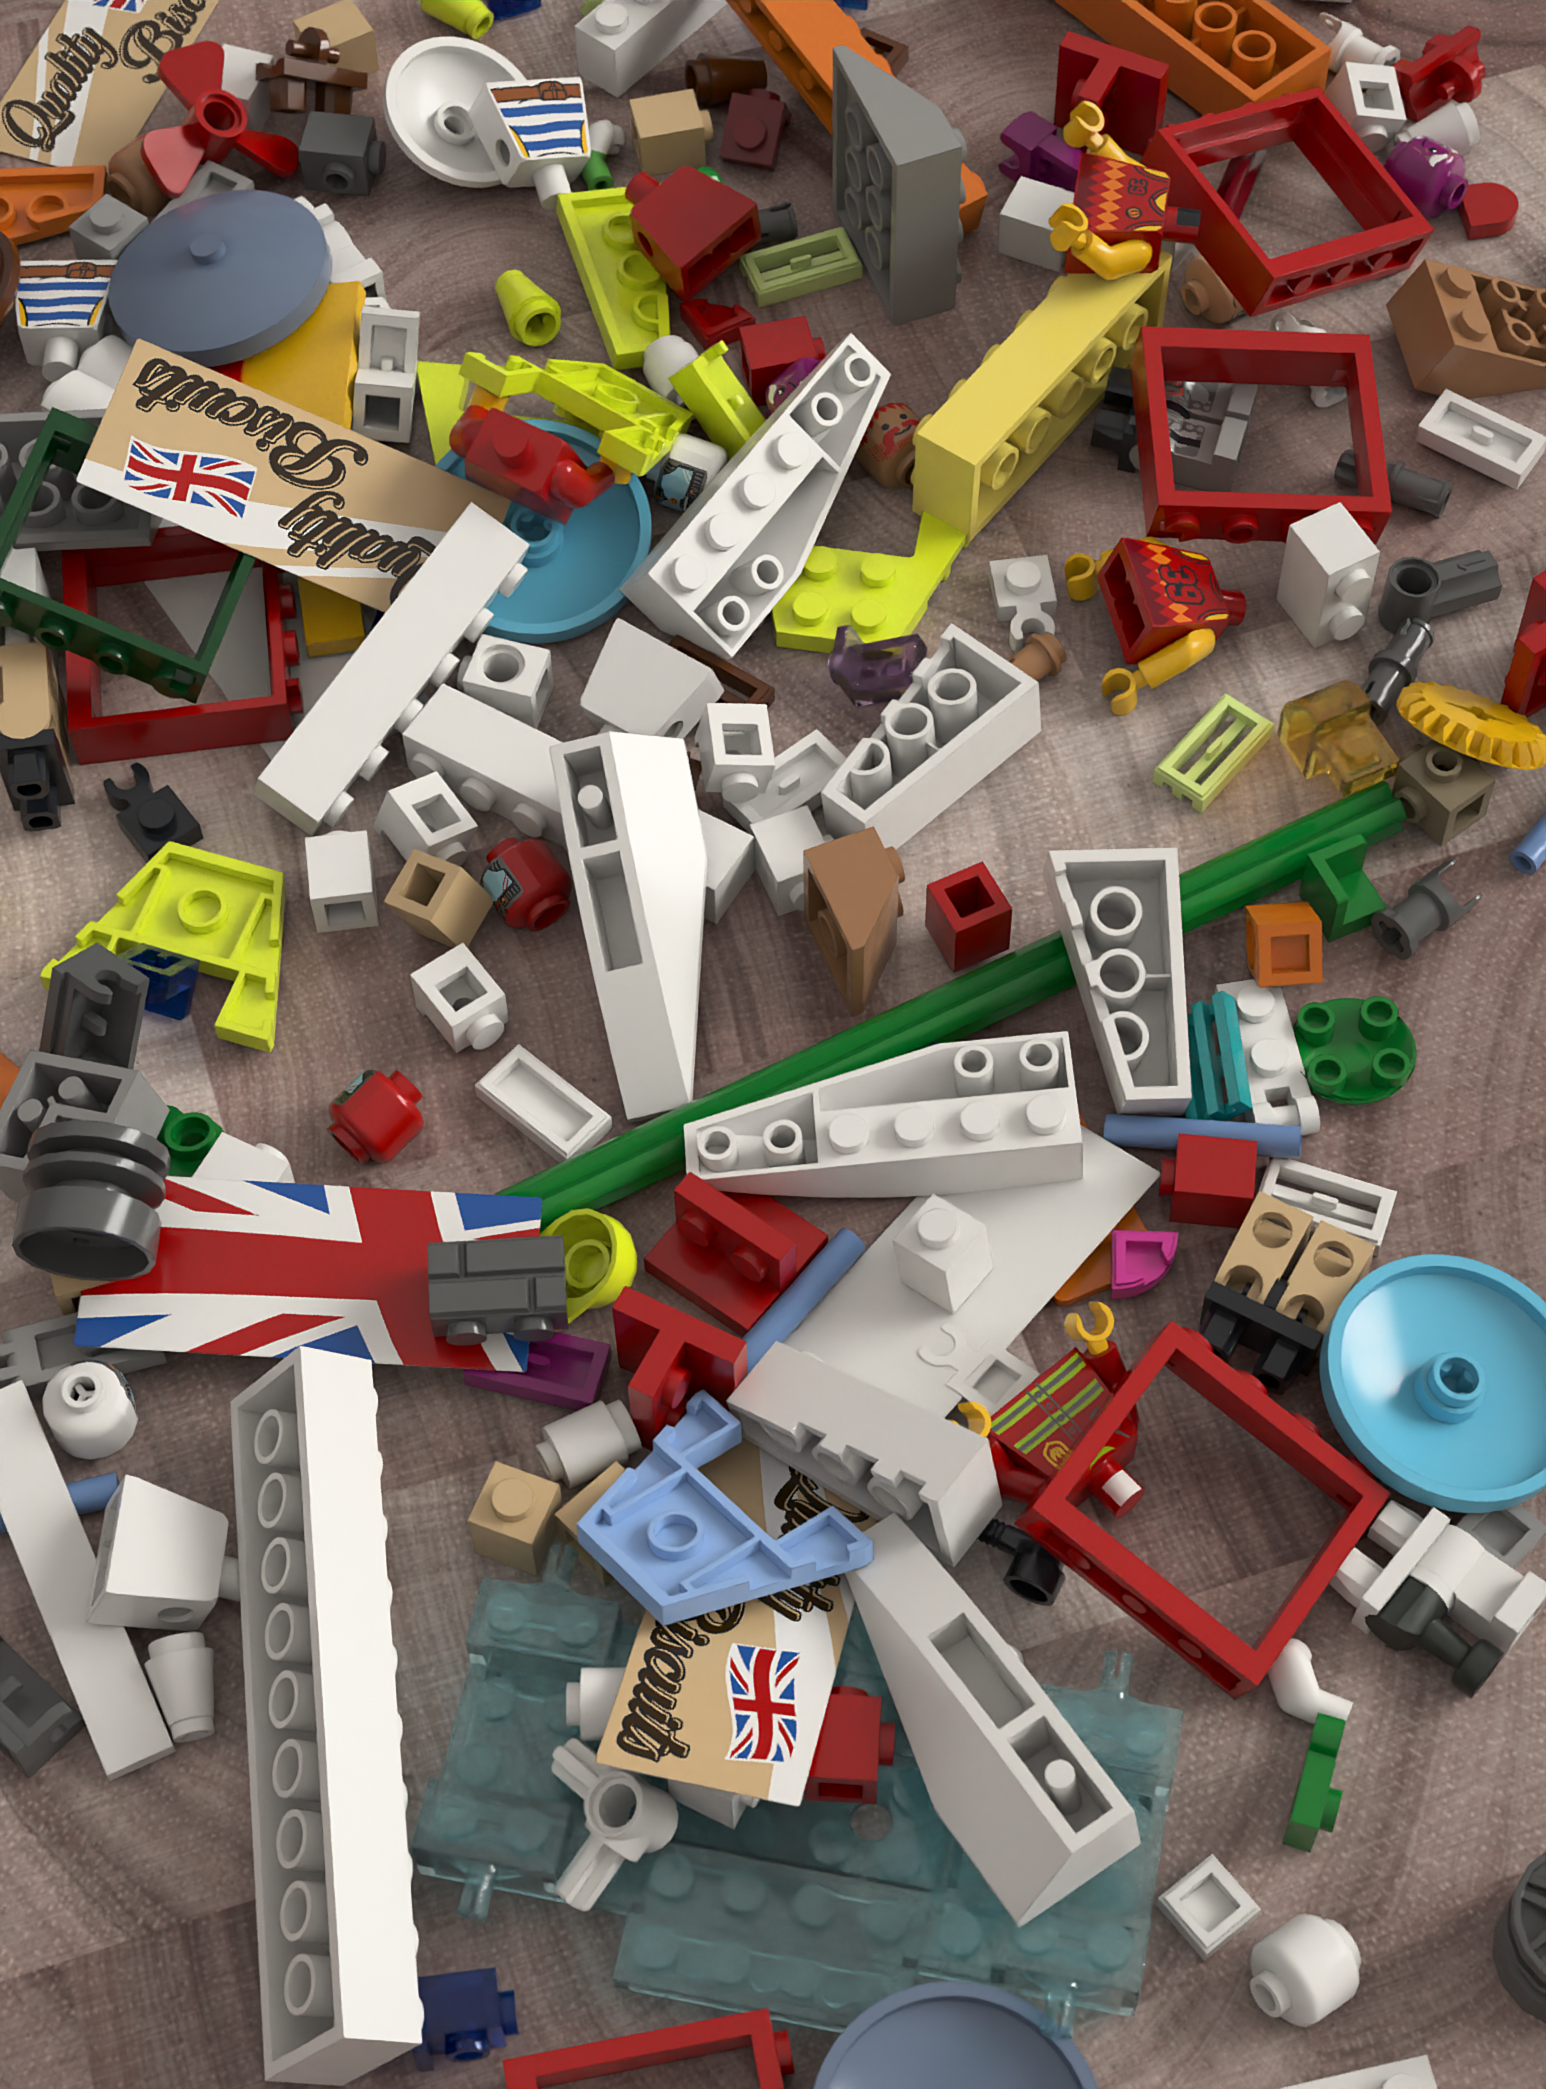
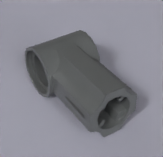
(1437, 588)

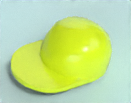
(597, 1259)

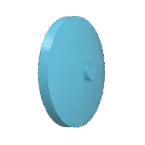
(574, 566)
(1441, 1382)

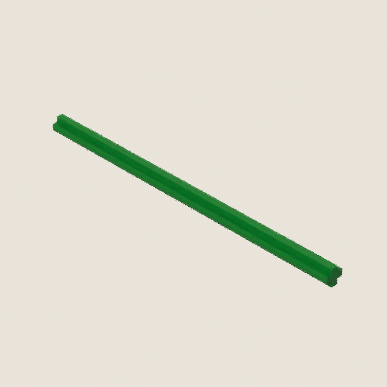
(953, 1008)

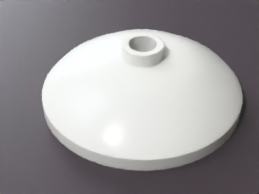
(433, 91)

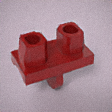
(1443, 73)

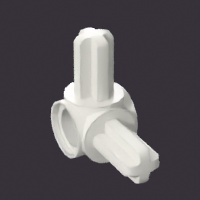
(608, 1800)

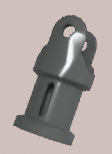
(1423, 911)

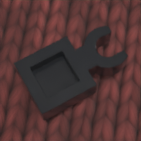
(151, 817)

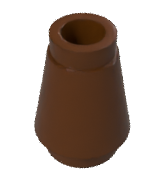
(717, 76)

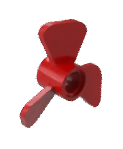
(211, 127)

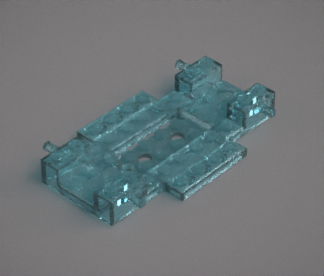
(763, 1931)

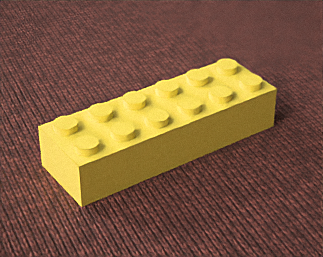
(1030, 394)

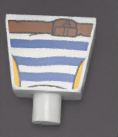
(534, 133)
(63, 311)

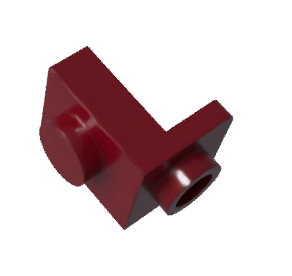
(754, 129)

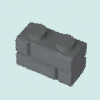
(497, 1288)

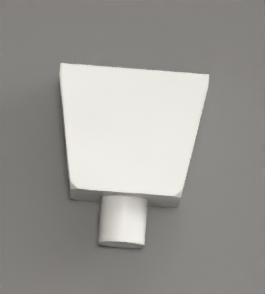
(647, 686)
(160, 1560)

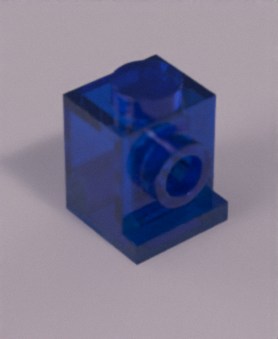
(464, 2016)

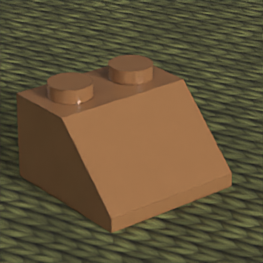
(853, 910)

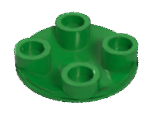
(1355, 1049)

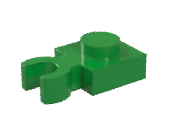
(1315, 1801)

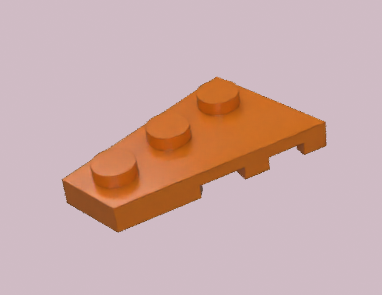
(47, 199)

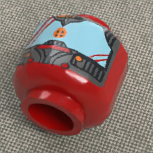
(526, 883)
(376, 1116)

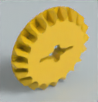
(1473, 725)

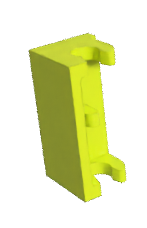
(718, 399)

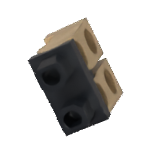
(34, 736)
(1277, 1315)

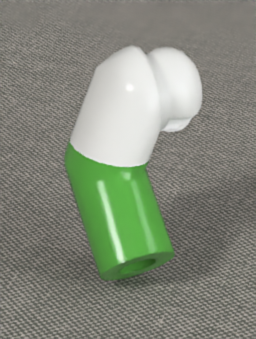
(603, 141)

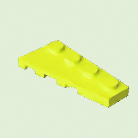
(617, 278)

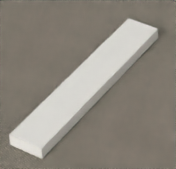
(61, 1573)

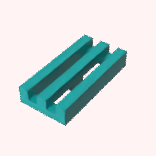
(1206, 1064)

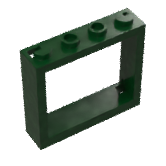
(77, 632)

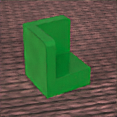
(1339, 888)

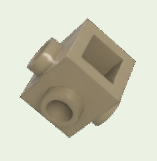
(1442, 790)

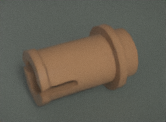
(1040, 656)

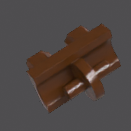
(292, 78)

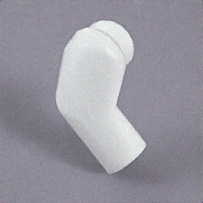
(1298, 1689)

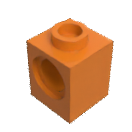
(1283, 944)

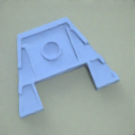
(688, 1545)

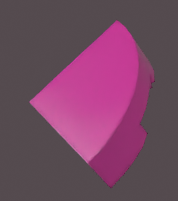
(1139, 1260)

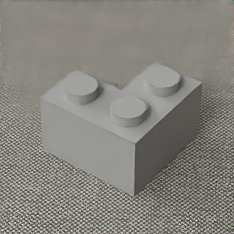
(68, 1089)

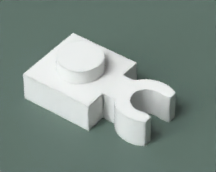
(1025, 595)
(996, 1386)

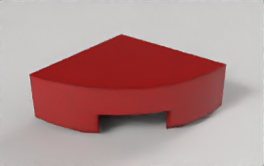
(714, 322)

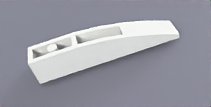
(762, 511)
(640, 902)
(906, 1126)
(985, 1734)

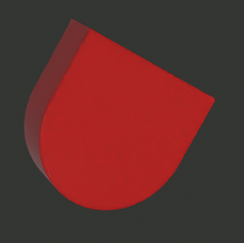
(1488, 210)

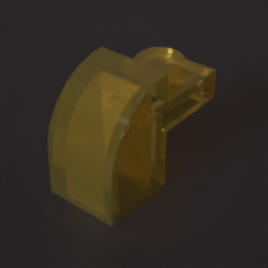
(1336, 736)

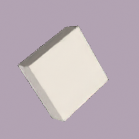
(1208, 1907)

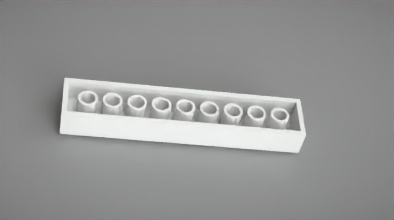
(323, 1724)

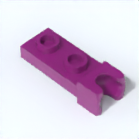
(1039, 153)

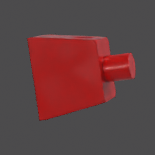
(690, 227)

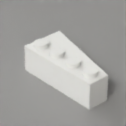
(934, 743)
(1128, 961)
(871, 1448)

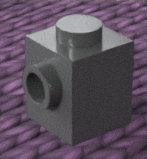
(341, 153)

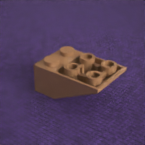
(1470, 331)

